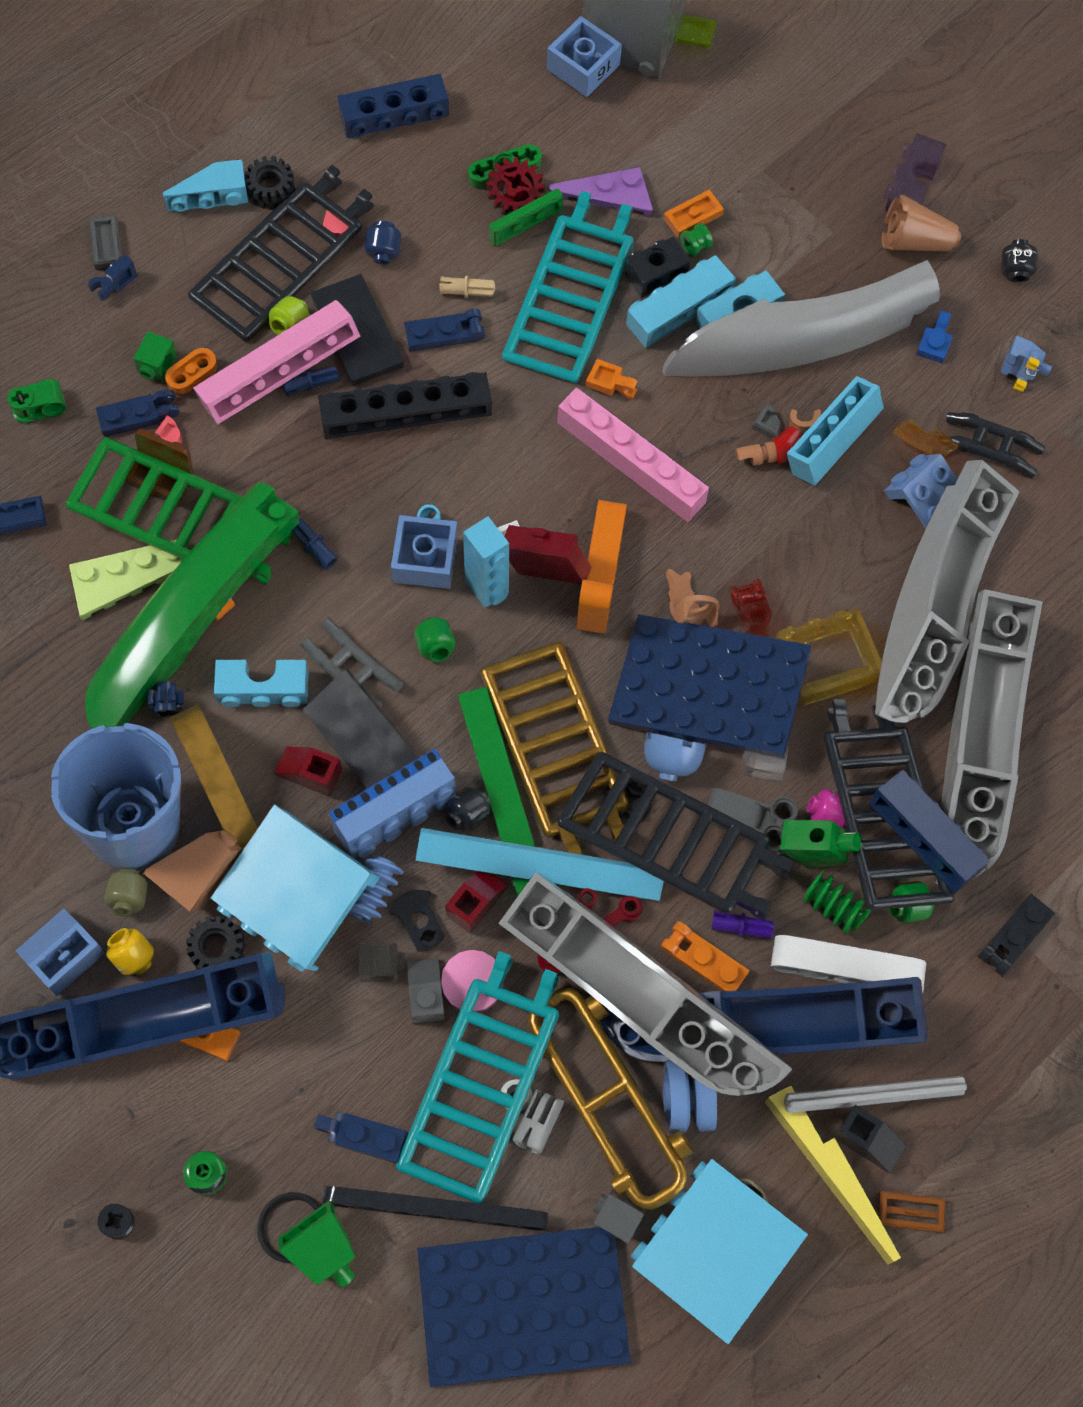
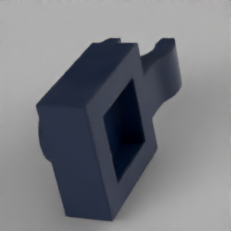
(117, 276)

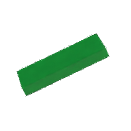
(525, 217)

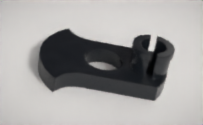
(417, 902)

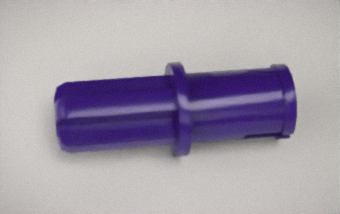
(742, 925)

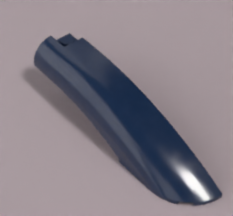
(140, 1016)
(809, 1017)

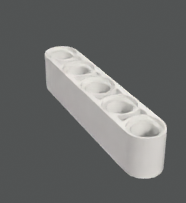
(841, 962)

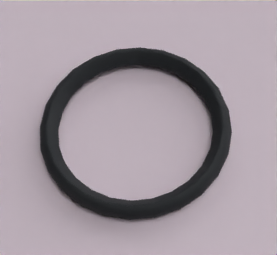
(260, 1227)

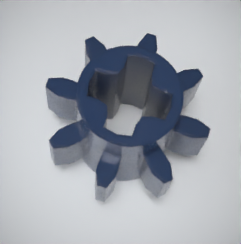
(165, 699)

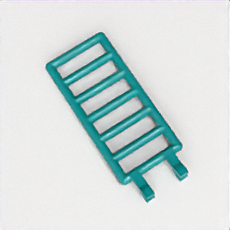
(600, 308)
(514, 1103)

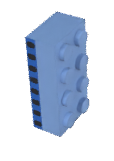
(393, 805)

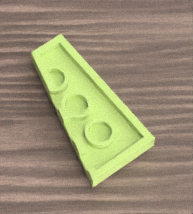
(113, 577)

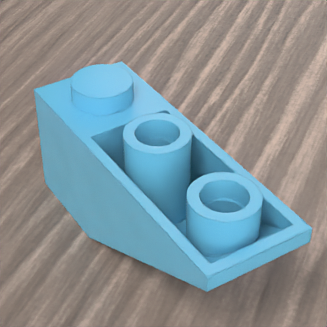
(213, 186)

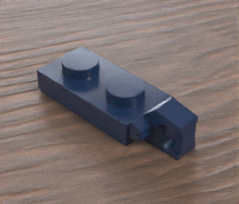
(363, 1136)

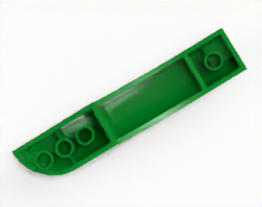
(186, 605)

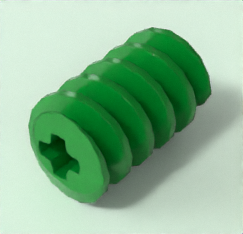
(836, 903)

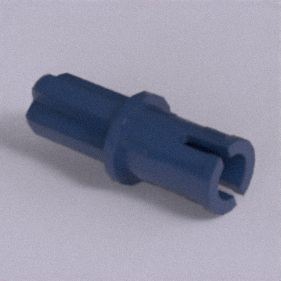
(309, 380)
(314, 544)

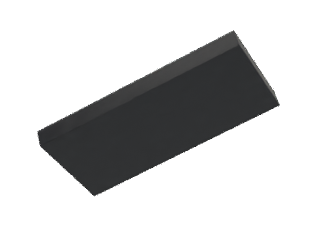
(375, 349)
(359, 730)

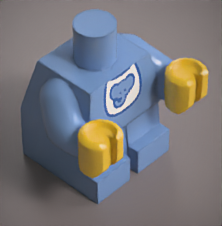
(1024, 361)

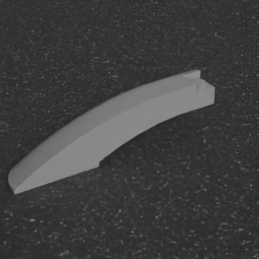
(806, 330)
(939, 593)
(989, 719)

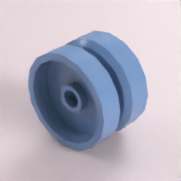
(687, 1095)

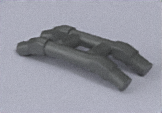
(349, 649)

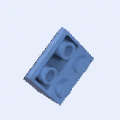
(60, 952)

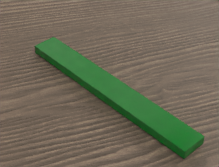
(496, 772)

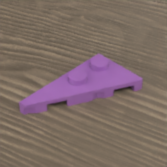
(610, 190)

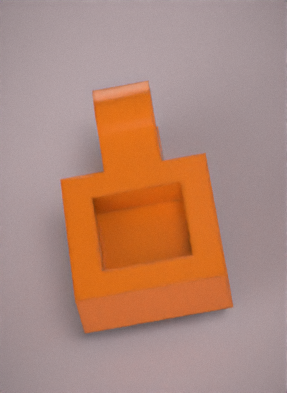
(608, 377)

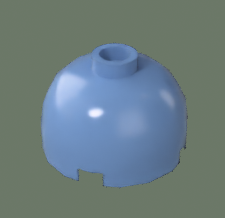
(672, 756)

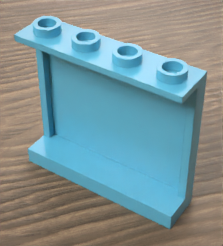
(292, 888)
(718, 1250)

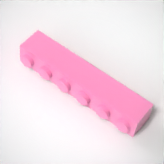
(277, 361)
(632, 454)

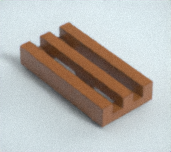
(940, 1215)

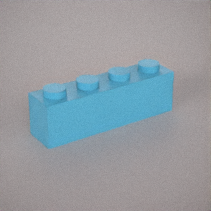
(678, 301)
(835, 430)
(486, 562)

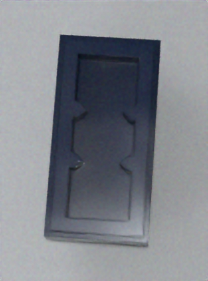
(22, 515)

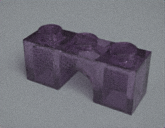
(921, 160)

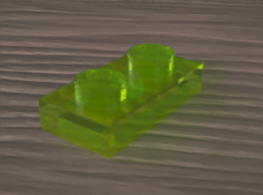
(696, 31)

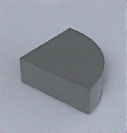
(767, 422)

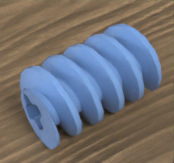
(366, 904)

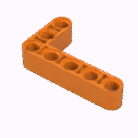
(603, 558)

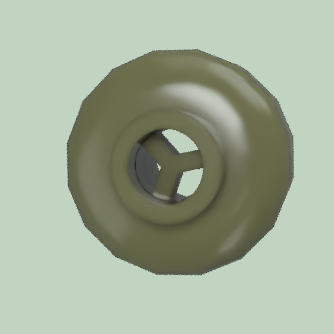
(126, 892)

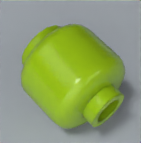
(287, 314)

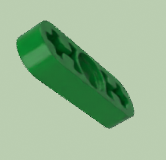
(484, 165)

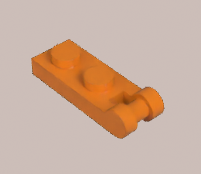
(704, 959)

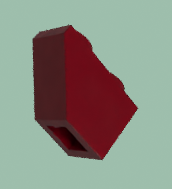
(310, 768)
(474, 899)

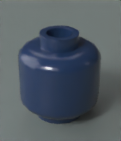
(382, 242)

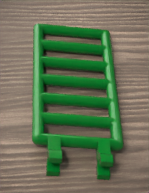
(152, 537)

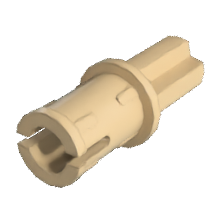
(467, 286)

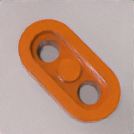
(189, 370)

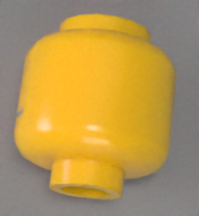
(130, 951)

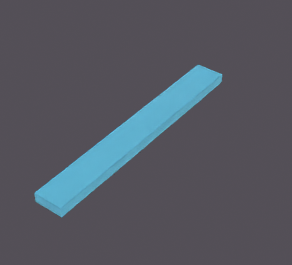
(524, 861)

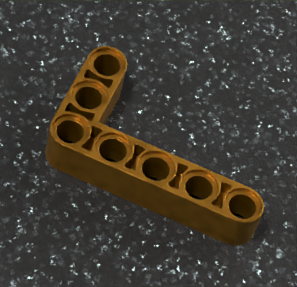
(214, 774)

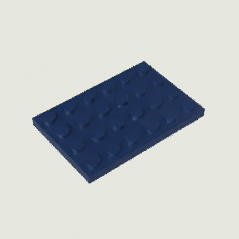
(710, 685)
(522, 1306)

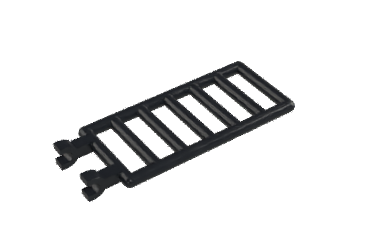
(317, 192)
(778, 864)
(867, 875)

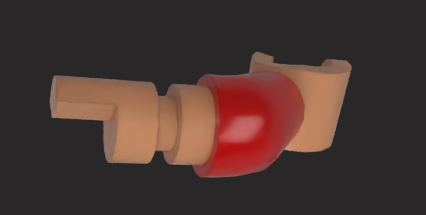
(777, 449)

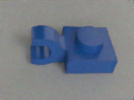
(936, 341)

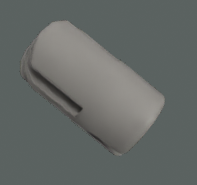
(538, 1122)

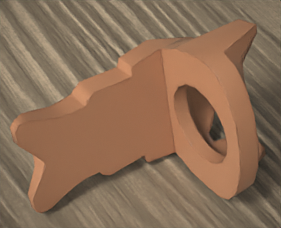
(683, 601)

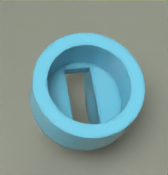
(426, 511)

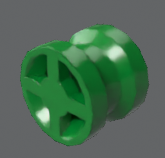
(696, 240)

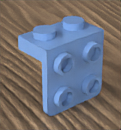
(922, 484)

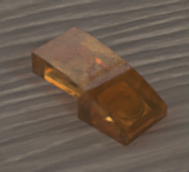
(933, 442)

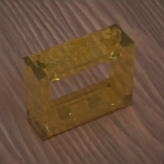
(847, 680)

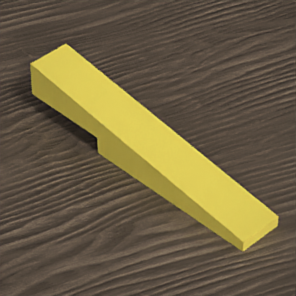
(836, 1173)

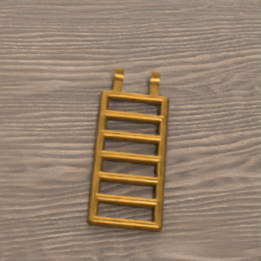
(519, 749)

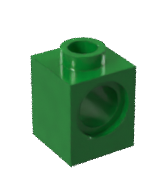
(155, 356)

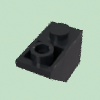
(870, 1138)

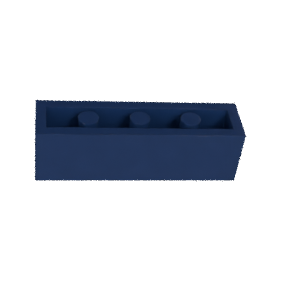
(929, 831)

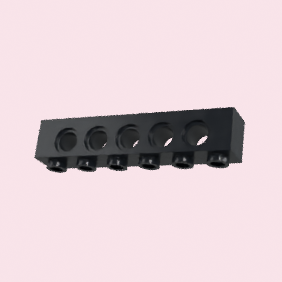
(397, 416)

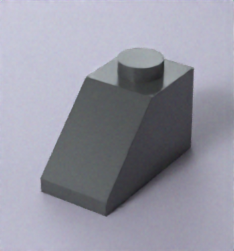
(425, 991)

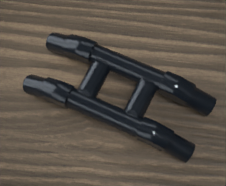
(1003, 454)

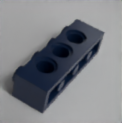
(393, 105)

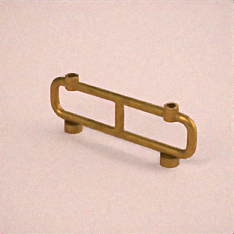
(674, 1148)

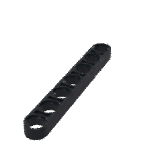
(436, 1208)

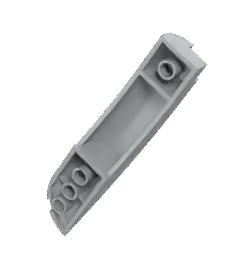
(641, 991)

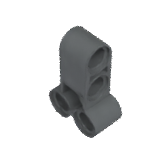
(754, 813)

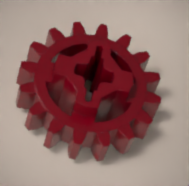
(514, 174)

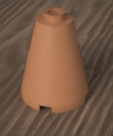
(918, 228)

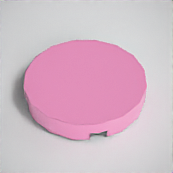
(461, 972)

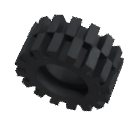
(265, 170)
(210, 928)

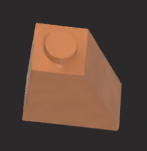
(196, 869)

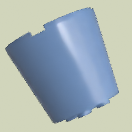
(120, 794)

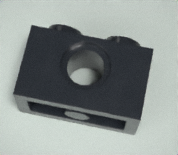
(648, 277)

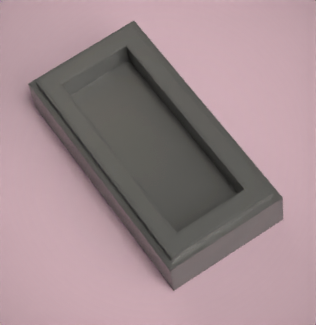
(105, 241)

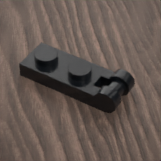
(1017, 934)

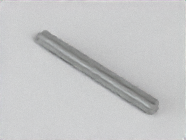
(874, 1094)

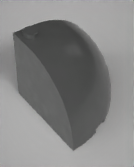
(641, 27)

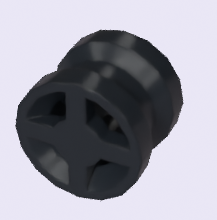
(120, 1226)

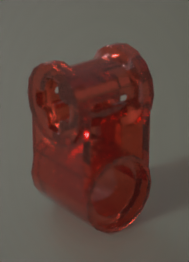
(752, 603)

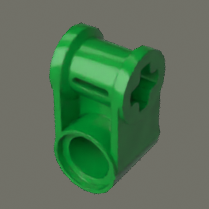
(39, 401)

